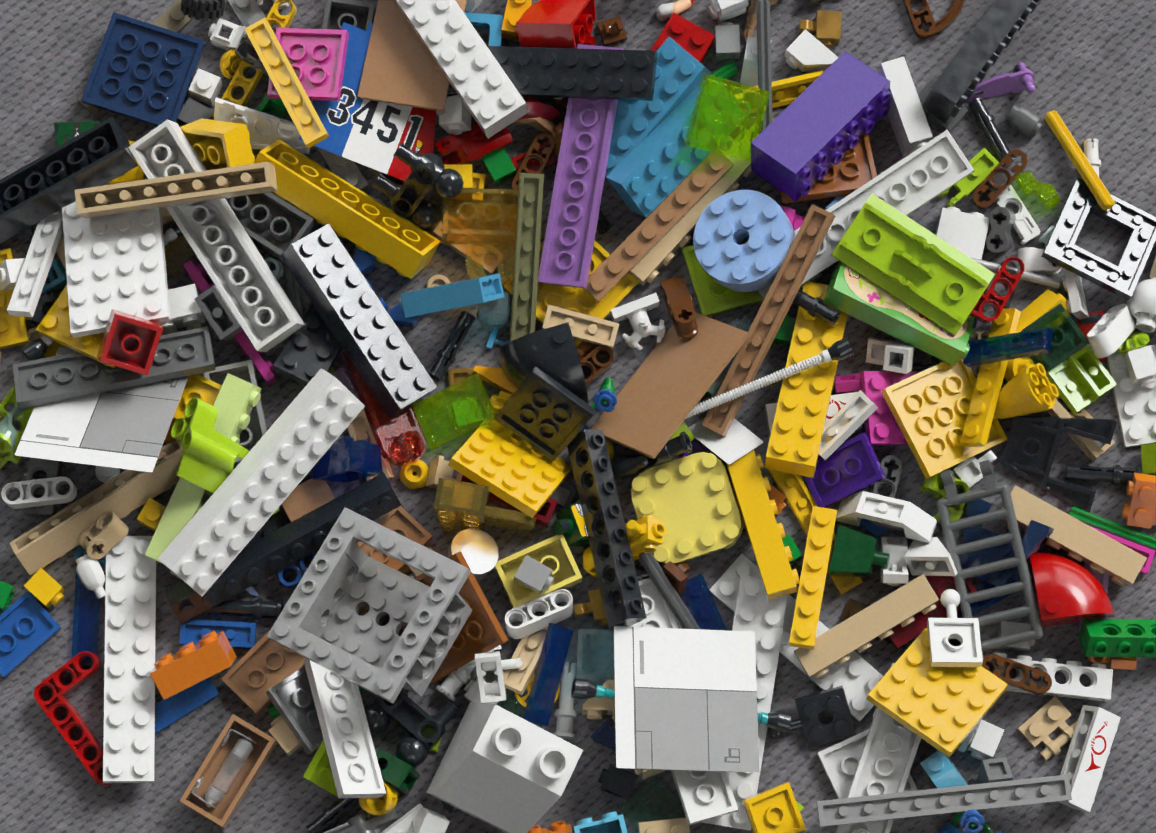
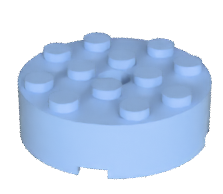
(725, 226)

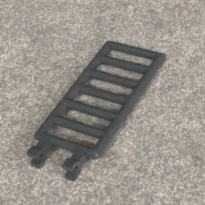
(1019, 560)

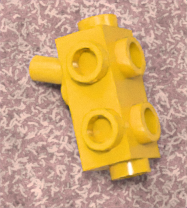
(644, 535)

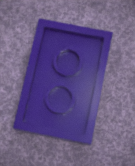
(845, 472)

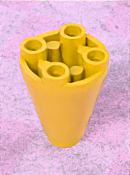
(1026, 393)

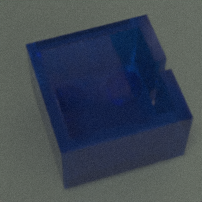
(347, 461)

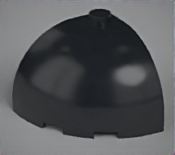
(550, 351)

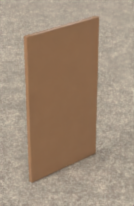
(399, 65)
(670, 385)

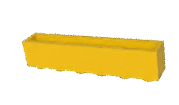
(762, 527)

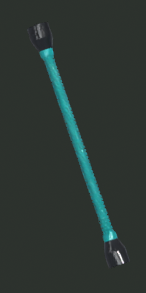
(586, 689)

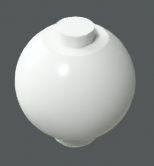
(1143, 305)

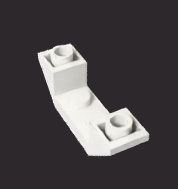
(887, 510)

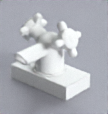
(637, 314)
(490, 674)

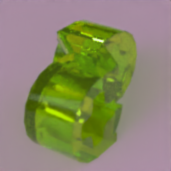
(1044, 191)

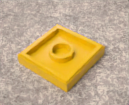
(774, 811)

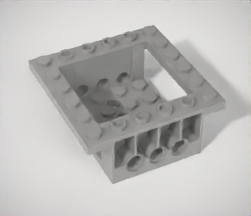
(324, 608)

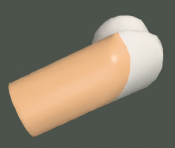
(666, 10)

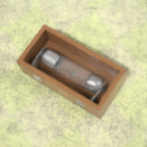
(228, 771)

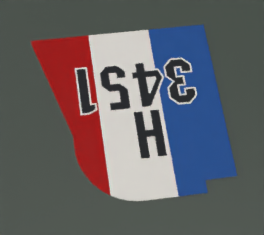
(367, 128)

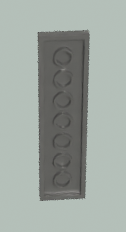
(79, 375)

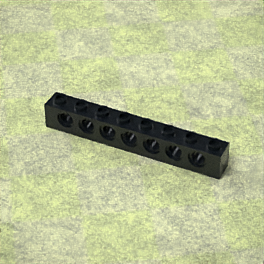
(606, 529)

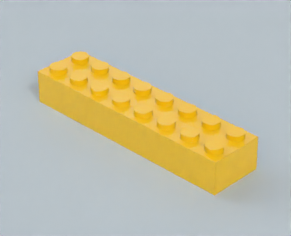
(349, 210)
(806, 395)

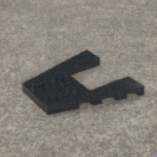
(1034, 446)

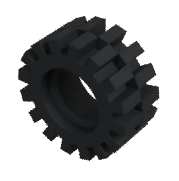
(203, 9)

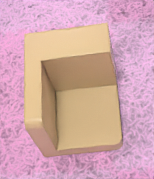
(438, 469)

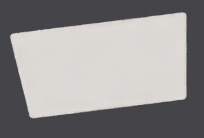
(729, 447)

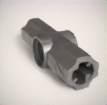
(366, 823)

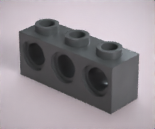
(36, 467)

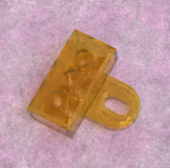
(486, 225)
(468, 506)

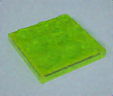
(727, 117)

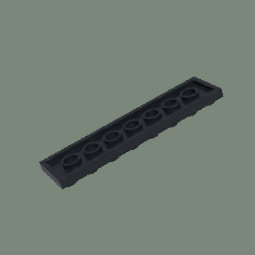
(579, 72)

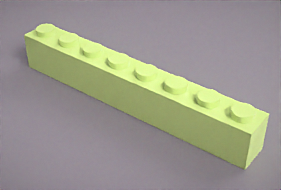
(234, 407)

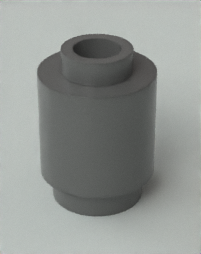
(1024, 120)

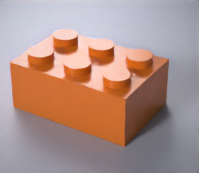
(192, 664)

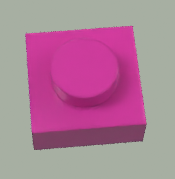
(848, 383)

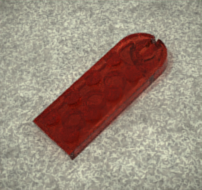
(400, 436)

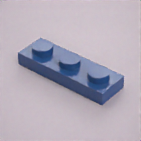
(238, 633)

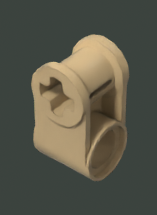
(104, 534)

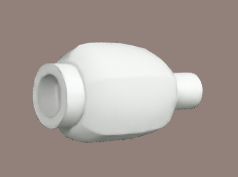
(91, 575)

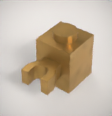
(825, 27)
(595, 607)

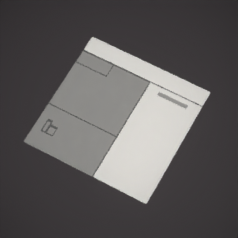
(104, 428)
(685, 699)

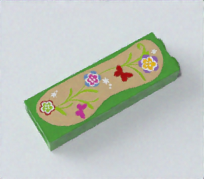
(875, 306)

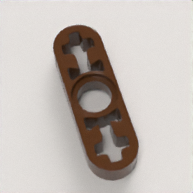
(535, 147)
(998, 169)
(1036, 673)

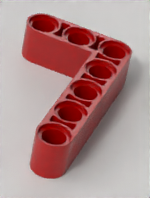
(991, 298)
(73, 719)

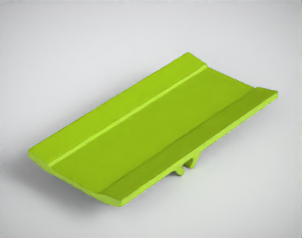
(913, 264)

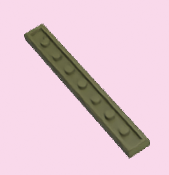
(526, 255)

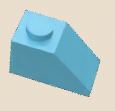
(942, 771)

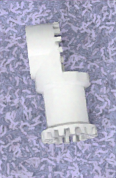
(456, 680)

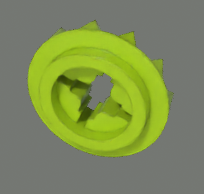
(1133, 342)

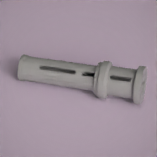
(565, 714)

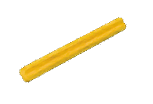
(1079, 160)

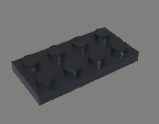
(308, 350)

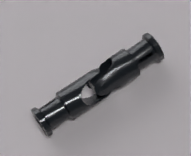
(629, 464)

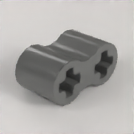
(1000, 230)

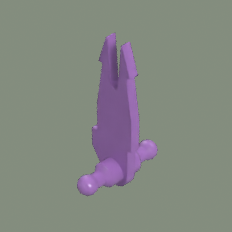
(1006, 83)

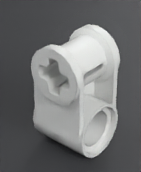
(1035, 263)

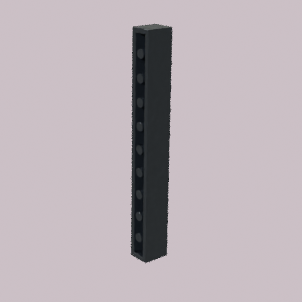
(283, 547)

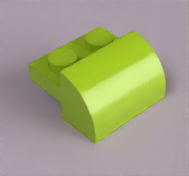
(1081, 380)

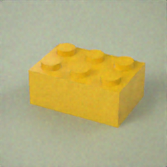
(219, 143)

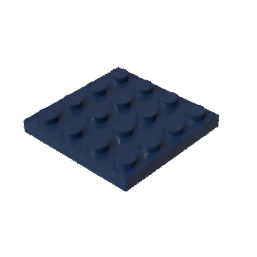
(142, 71)

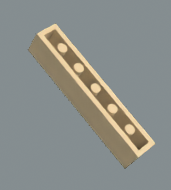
(1078, 539)
(867, 625)

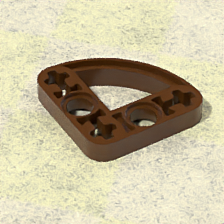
(935, 27)

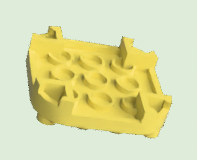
(694, 505)

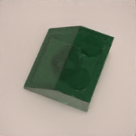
(1066, 337)

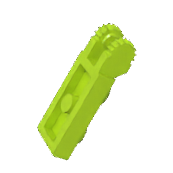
(983, 165)

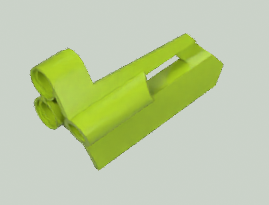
(206, 454)

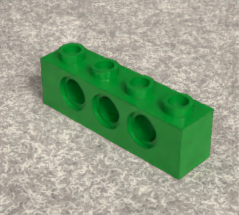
(1118, 637)

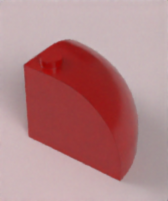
(557, 24)
(1066, 591)

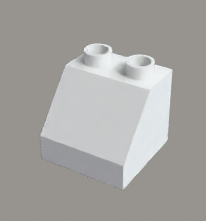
(503, 769)

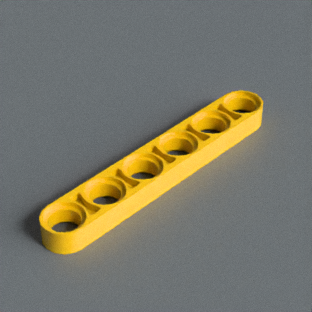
(239, 79)

